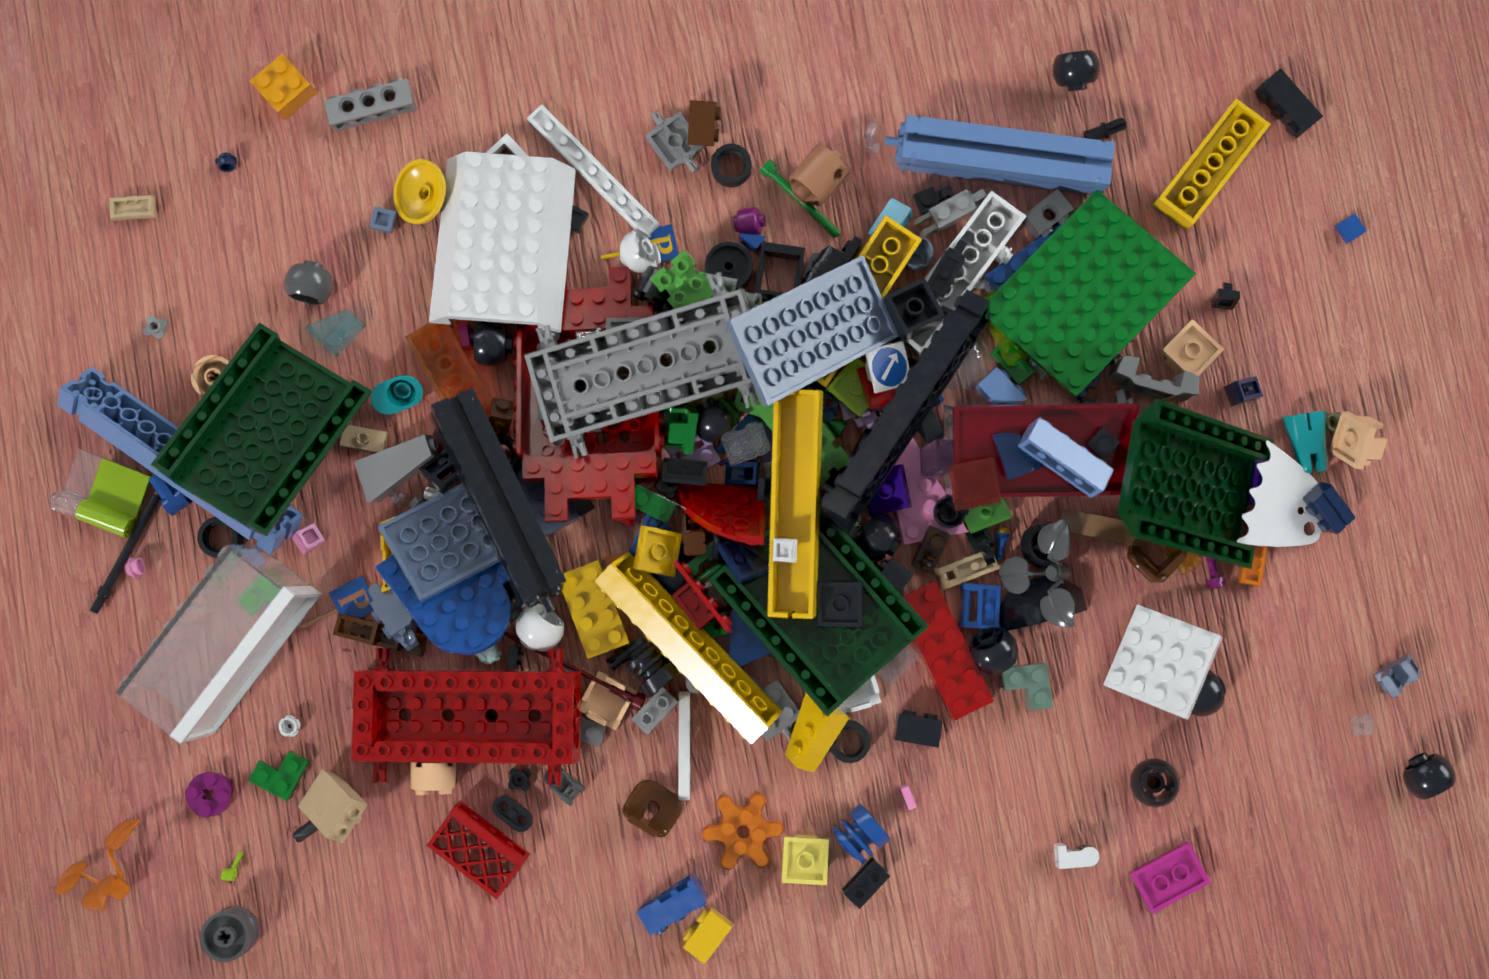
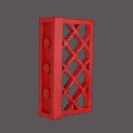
(485, 832)

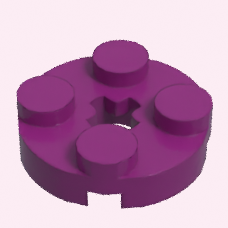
(221, 797)

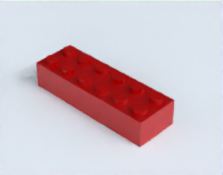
(947, 654)

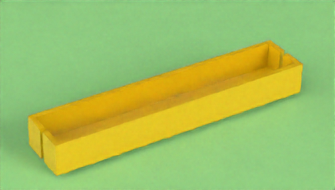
(796, 502)

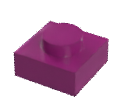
(466, 336)

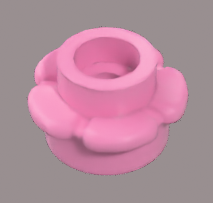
(135, 567)

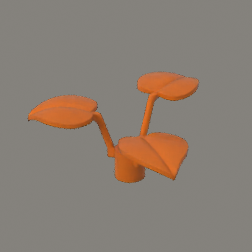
(112, 884)

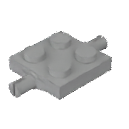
(670, 142)
(786, 704)

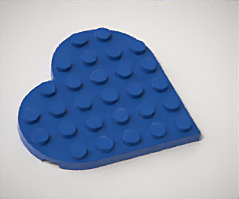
(461, 618)

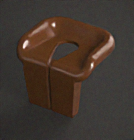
(1151, 571)
(637, 802)

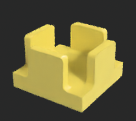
(805, 859)

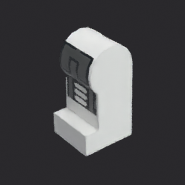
(1075, 857)

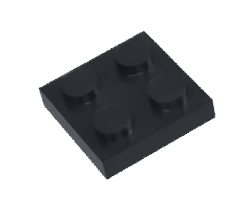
(840, 603)

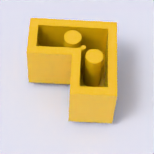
(706, 934)

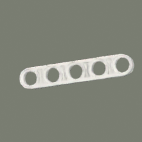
(684, 745)

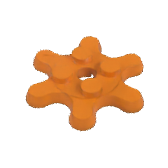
(747, 815)

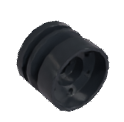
(652, 669)

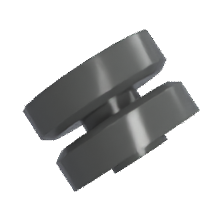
(229, 934)

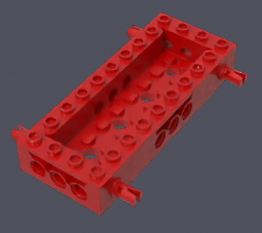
(514, 738)

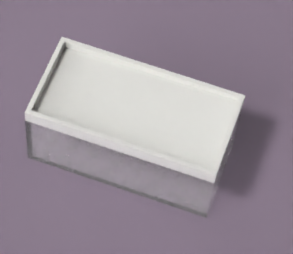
(218, 642)

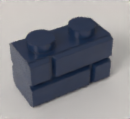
(1328, 508)

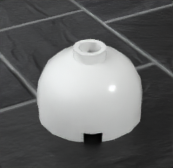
(638, 252)

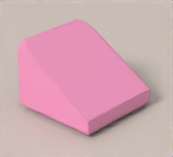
(308, 538)

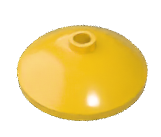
(419, 191)

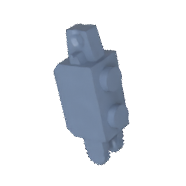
(394, 616)

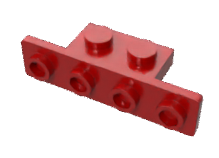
(695, 602)

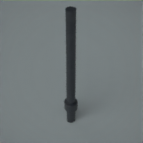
(104, 592)

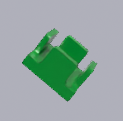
(682, 427)

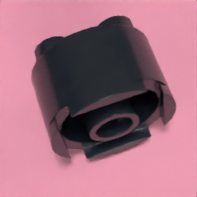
(649, 292)

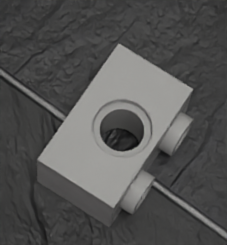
(655, 710)

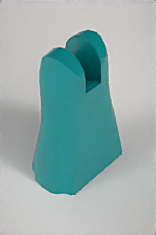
(1308, 439)

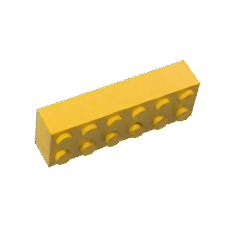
(1211, 164)

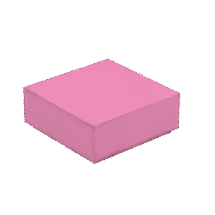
(907, 797)

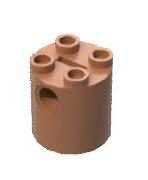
(818, 175)

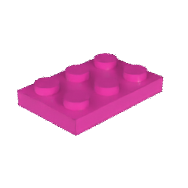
(1169, 877)

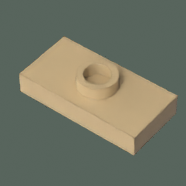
(132, 207)
(364, 439)

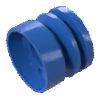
(860, 833)

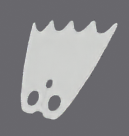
(1277, 501)

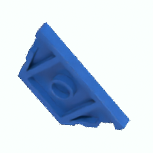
(744, 643)

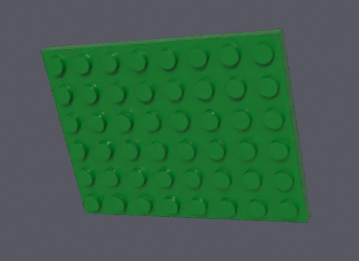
(1087, 293)

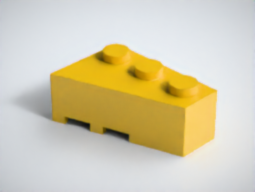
(813, 735)

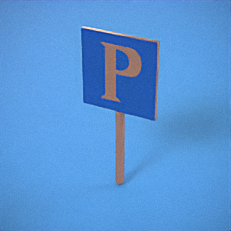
(350, 600)

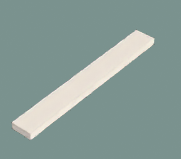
(592, 170)

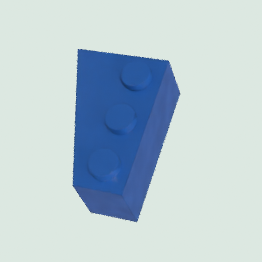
(673, 904)

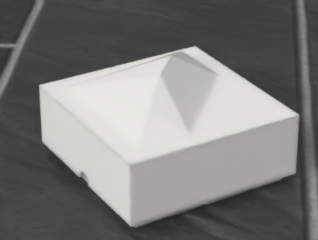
(785, 550)

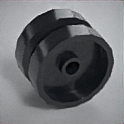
(731, 255)

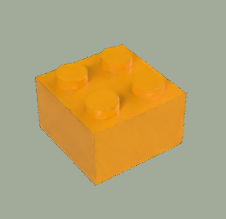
(283, 86)

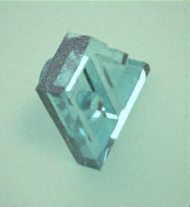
(336, 331)

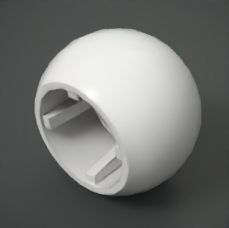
(539, 629)

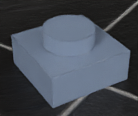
(383, 220)

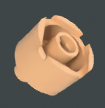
(206, 372)
(433, 777)

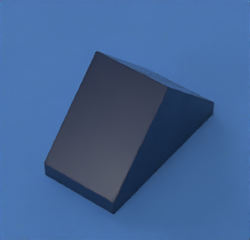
(1243, 391)
(742, 474)

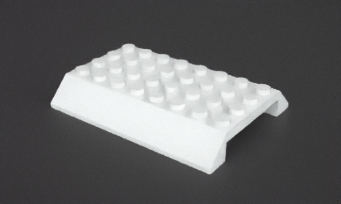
(503, 240)

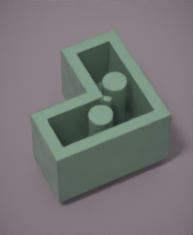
(1034, 682)

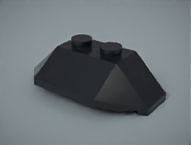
(1024, 608)

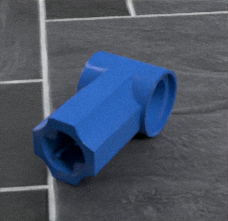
(172, 499)

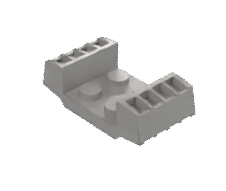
(1181, 388)

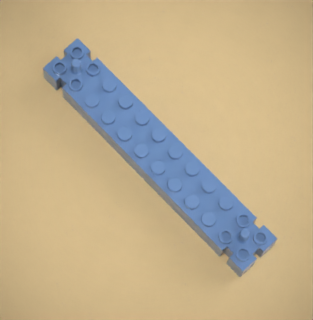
(142, 435)

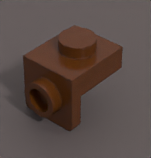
(501, 415)

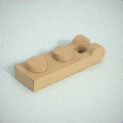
(964, 570)

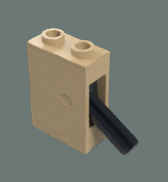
(330, 808)

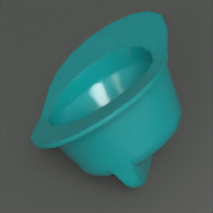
(396, 394)

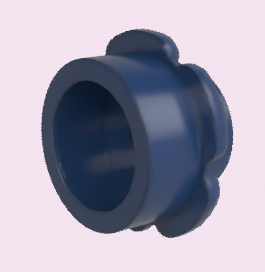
(226, 162)

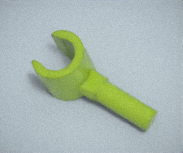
(231, 874)

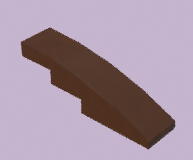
(372, 634)

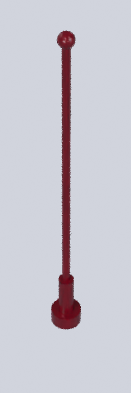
(636, 700)

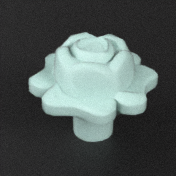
(490, 655)

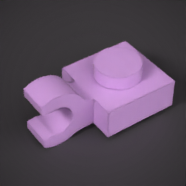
(865, 421)

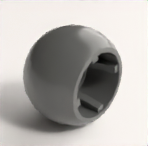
(308, 283)

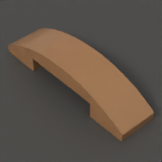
(1099, 527)

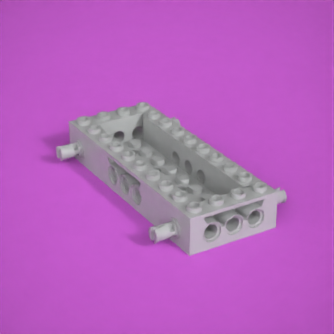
(640, 349)

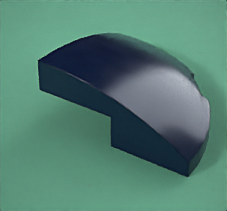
(1014, 459)

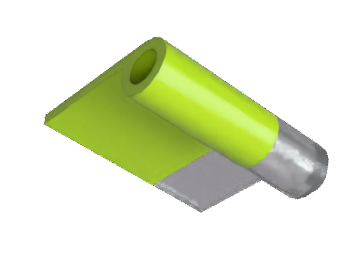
(102, 493)

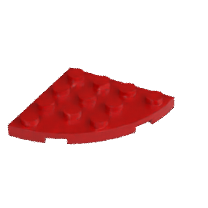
(725, 510)

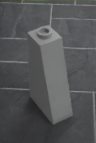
(394, 466)

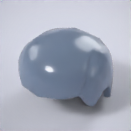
(921, 257)

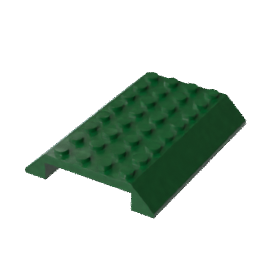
(260, 431)
(1190, 482)
(823, 659)

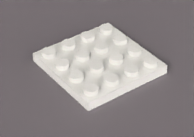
(1163, 661)

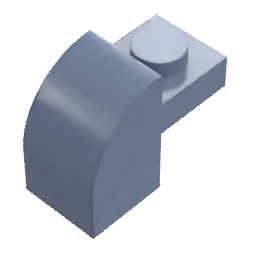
(1398, 674)

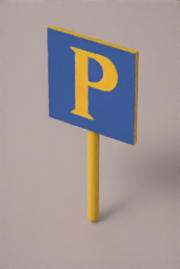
(664, 239)

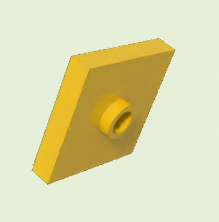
(657, 551)

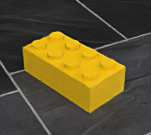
(593, 611)

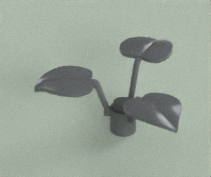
(1059, 605)

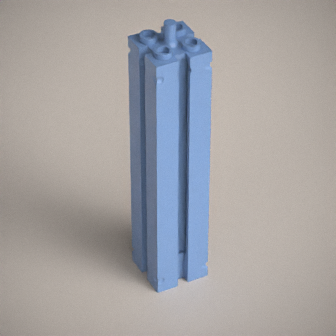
(1003, 155)

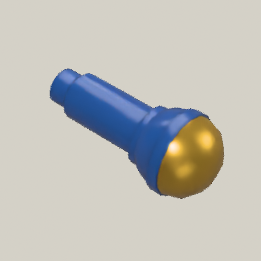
(1002, 535)

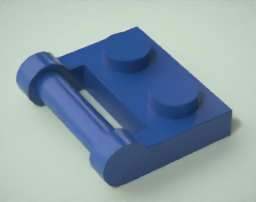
(987, 606)

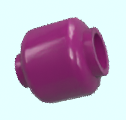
(749, 221)

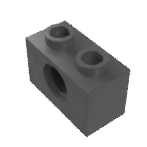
(1056, 205)

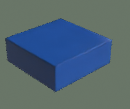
(1350, 228)

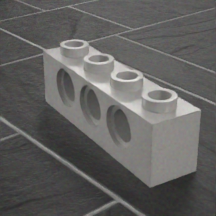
(381, 109)

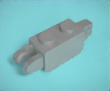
(951, 211)

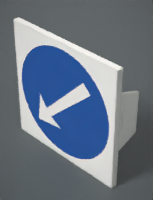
(887, 366)

